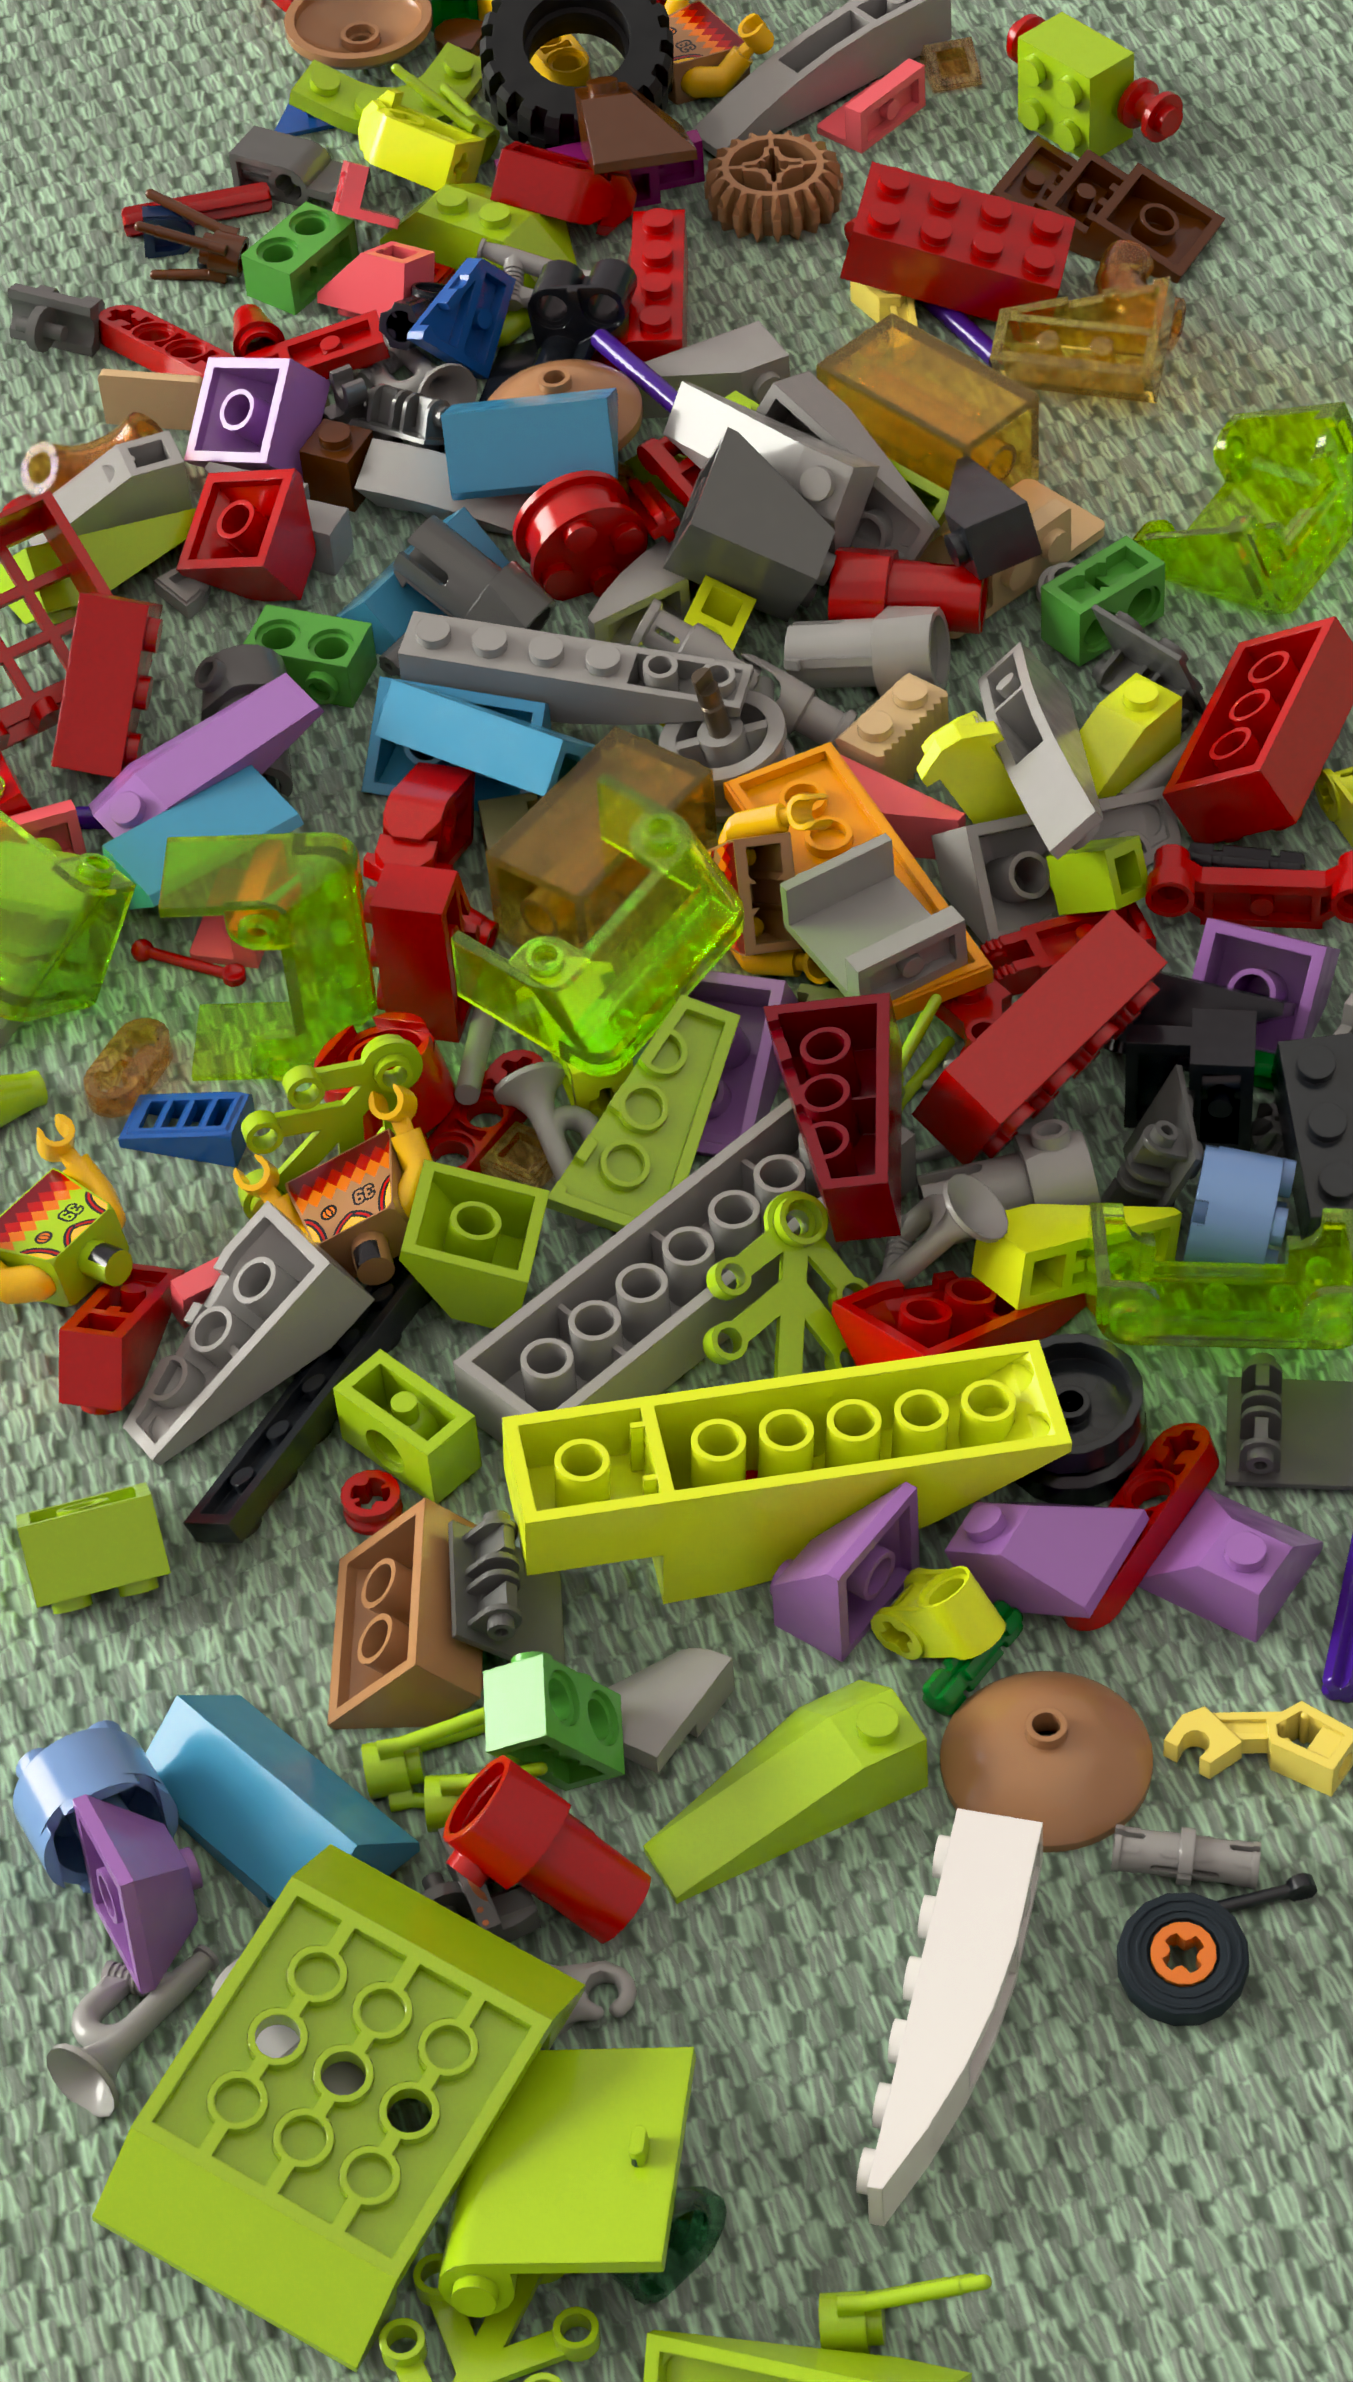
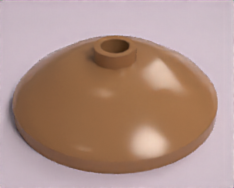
(357, 31)
(577, 376)
(1071, 1781)

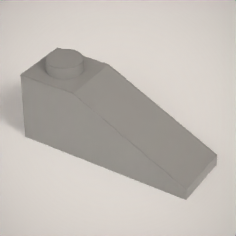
(736, 360)

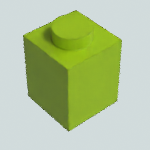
(1099, 876)

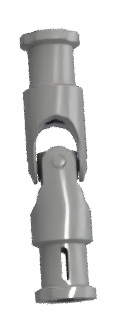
(797, 700)

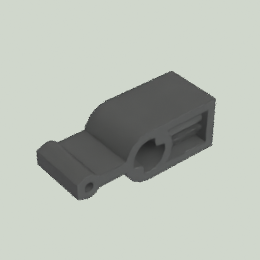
(288, 164)

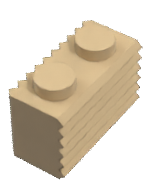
(895, 728)

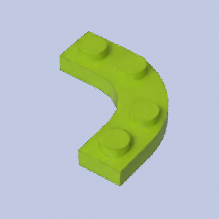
(341, 99)

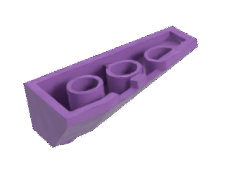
(241, 735)

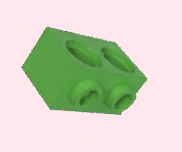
(299, 257)
(1116, 579)
(321, 652)
(553, 1717)

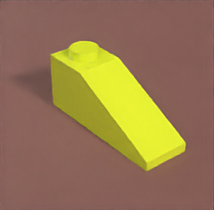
(1130, 733)
(1047, 1250)

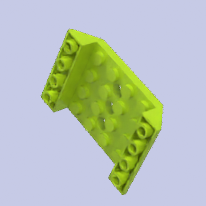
(308, 2194)

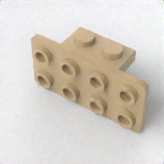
(1062, 533)

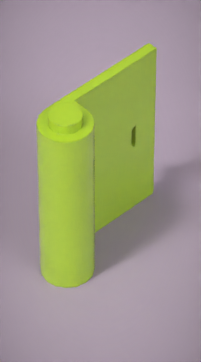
(561, 2176)

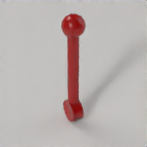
(232, 974)

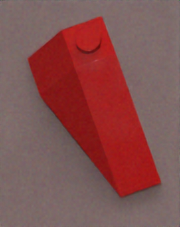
(940, 1318)

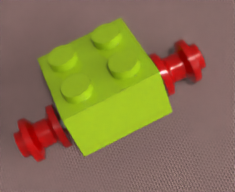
(1083, 87)

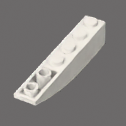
(956, 1996)

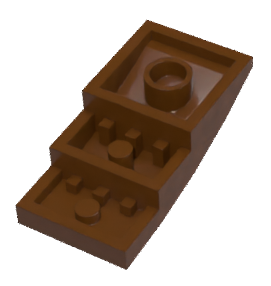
(1112, 206)

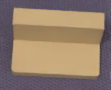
(161, 396)

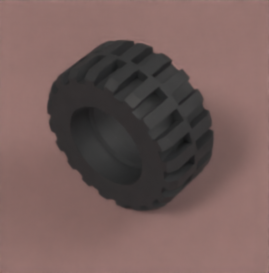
(547, 111)

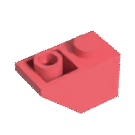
(378, 279)

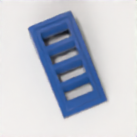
(203, 1143)

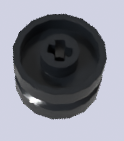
(1104, 1416)

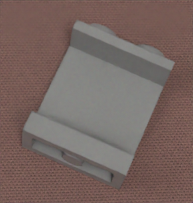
(869, 926)

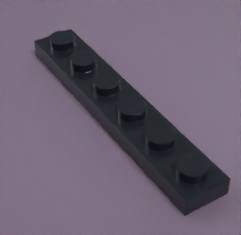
(301, 1417)

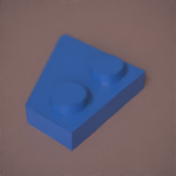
(467, 317)

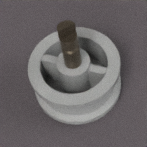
(729, 744)

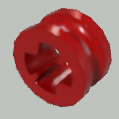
(360, 1490)

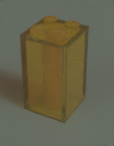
(935, 404)
(553, 867)

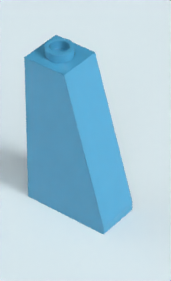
(478, 738)

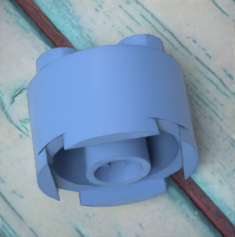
(1238, 1207)
(89, 1762)

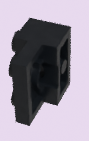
(1220, 1067)

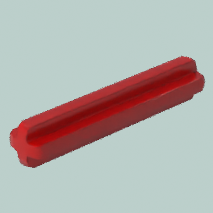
(216, 204)
(653, 509)

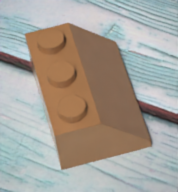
(395, 1629)

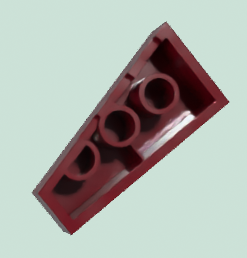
(847, 1099)

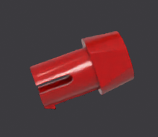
(872, 579)
(524, 1835)

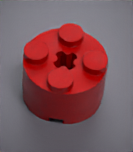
(433, 1088)

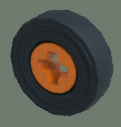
(1177, 1994)

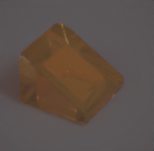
(951, 65)

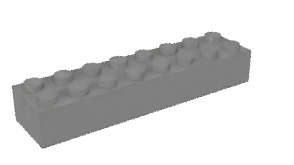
(641, 1302)

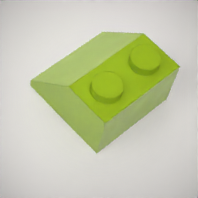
(473, 1241)
(93, 1548)

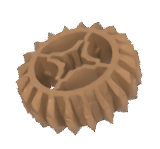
(773, 185)

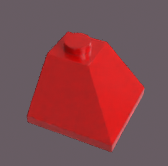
(251, 535)

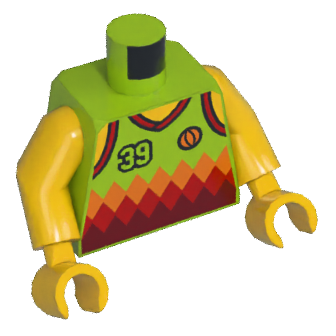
(63, 1230)

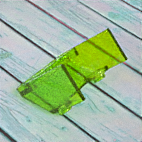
(285, 896)
(617, 990)

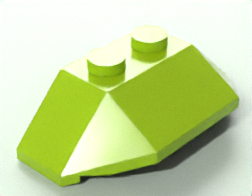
(462, 214)

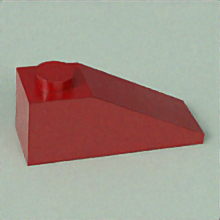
(114, 1340)

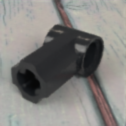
(404, 314)

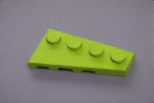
(652, 1122)

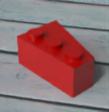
(106, 683)
(412, 924)

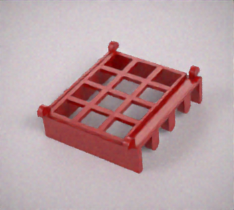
(20, 521)

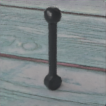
(1296, 1888)

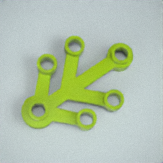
(329, 1122)
(791, 1297)
(487, 2354)

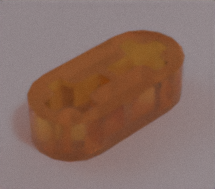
(120, 1063)

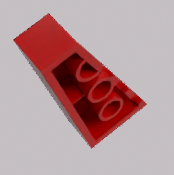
(659, 305)

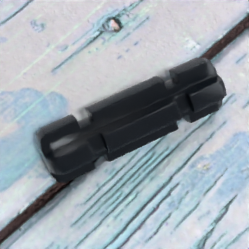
(1244, 857)

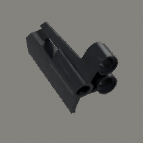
(565, 315)

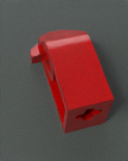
(563, 187)
(426, 820)

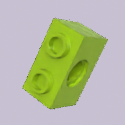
(408, 1426)

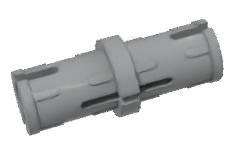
(1186, 1856)

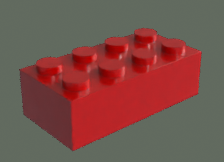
(954, 244)
(1265, 733)
(1042, 1041)

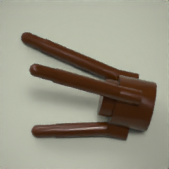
(218, 250)

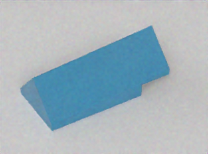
(263, 1797)

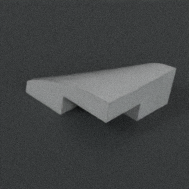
(670, 1702)

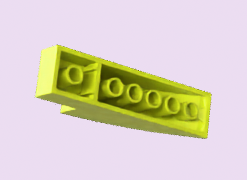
(672, 1467)

